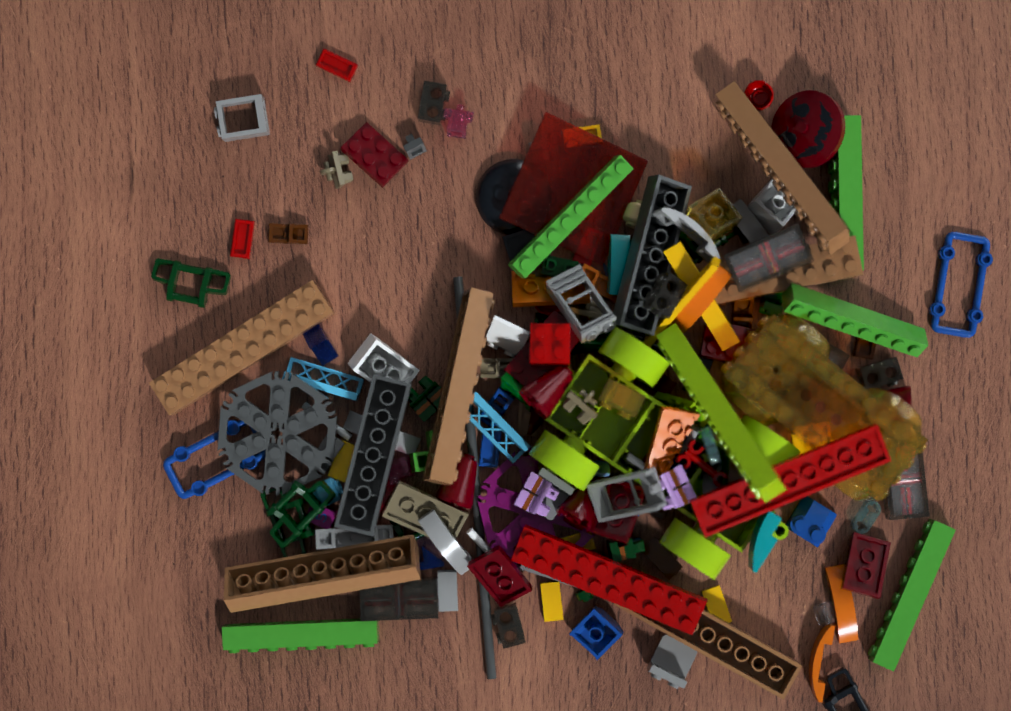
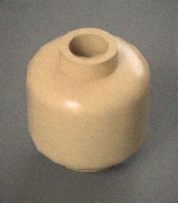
(631, 213)

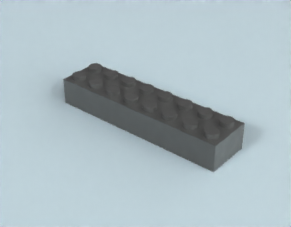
(646, 254)
(373, 455)

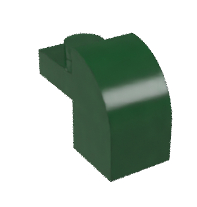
(771, 304)

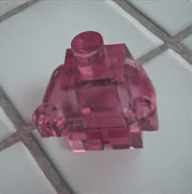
(458, 121)
(400, 470)

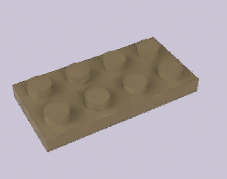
(410, 504)

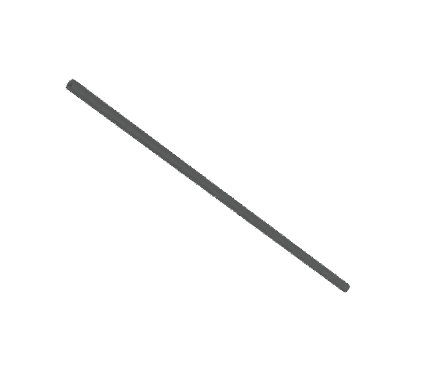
(478, 525)

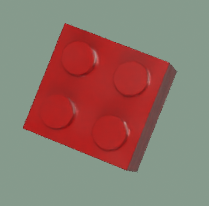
(550, 344)

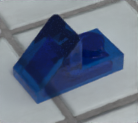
(320, 345)
(431, 559)

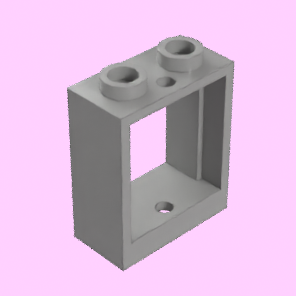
(263, 129)

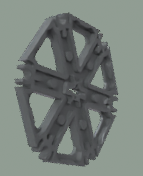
(293, 425)

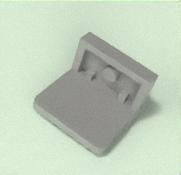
(563, 486)
(671, 661)

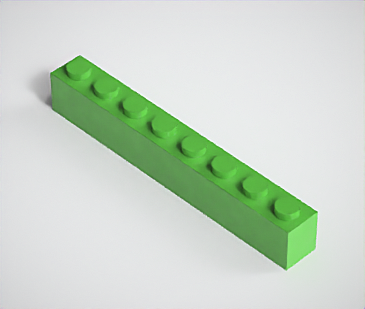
(570, 216)
(854, 320)
(911, 594)
(299, 634)

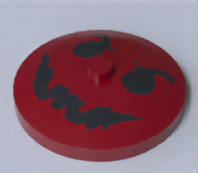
(810, 127)

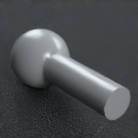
(695, 430)

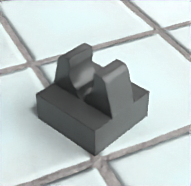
(414, 146)

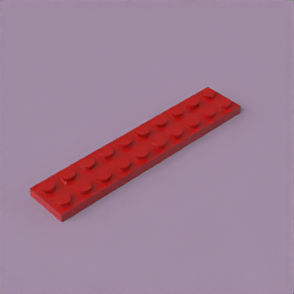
(800, 477)
(609, 579)

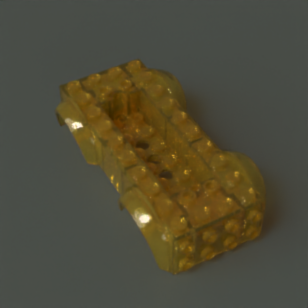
(794, 356)

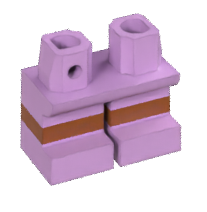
(672, 480)
(541, 488)

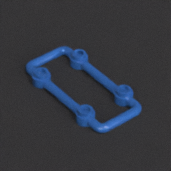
(937, 308)
(183, 453)

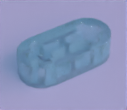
(710, 445)
(870, 519)

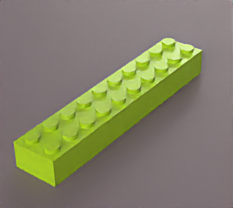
(719, 414)

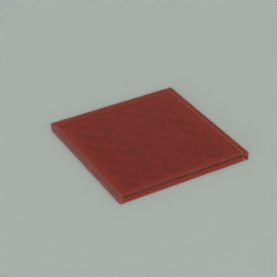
(555, 171)

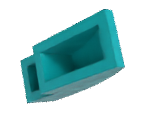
(617, 259)
(762, 539)

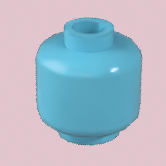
(335, 485)

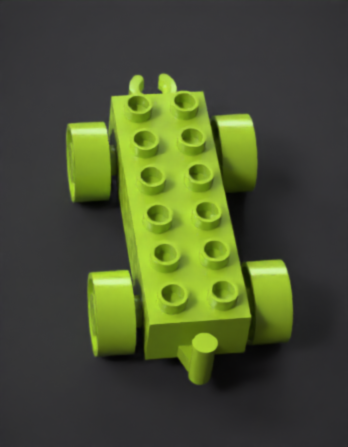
(613, 435)

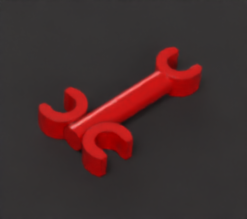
(691, 455)

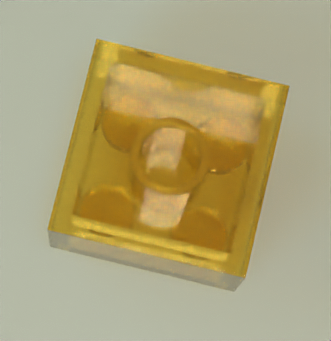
(715, 214)
(620, 398)

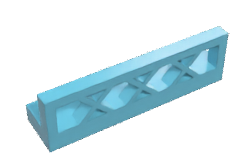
(323, 386)
(502, 426)

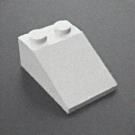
(771, 209)
(506, 336)
(382, 360)

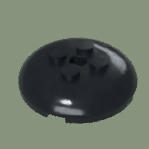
(493, 192)

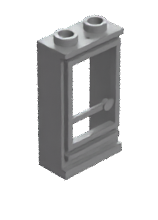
(569, 280)
(651, 488)

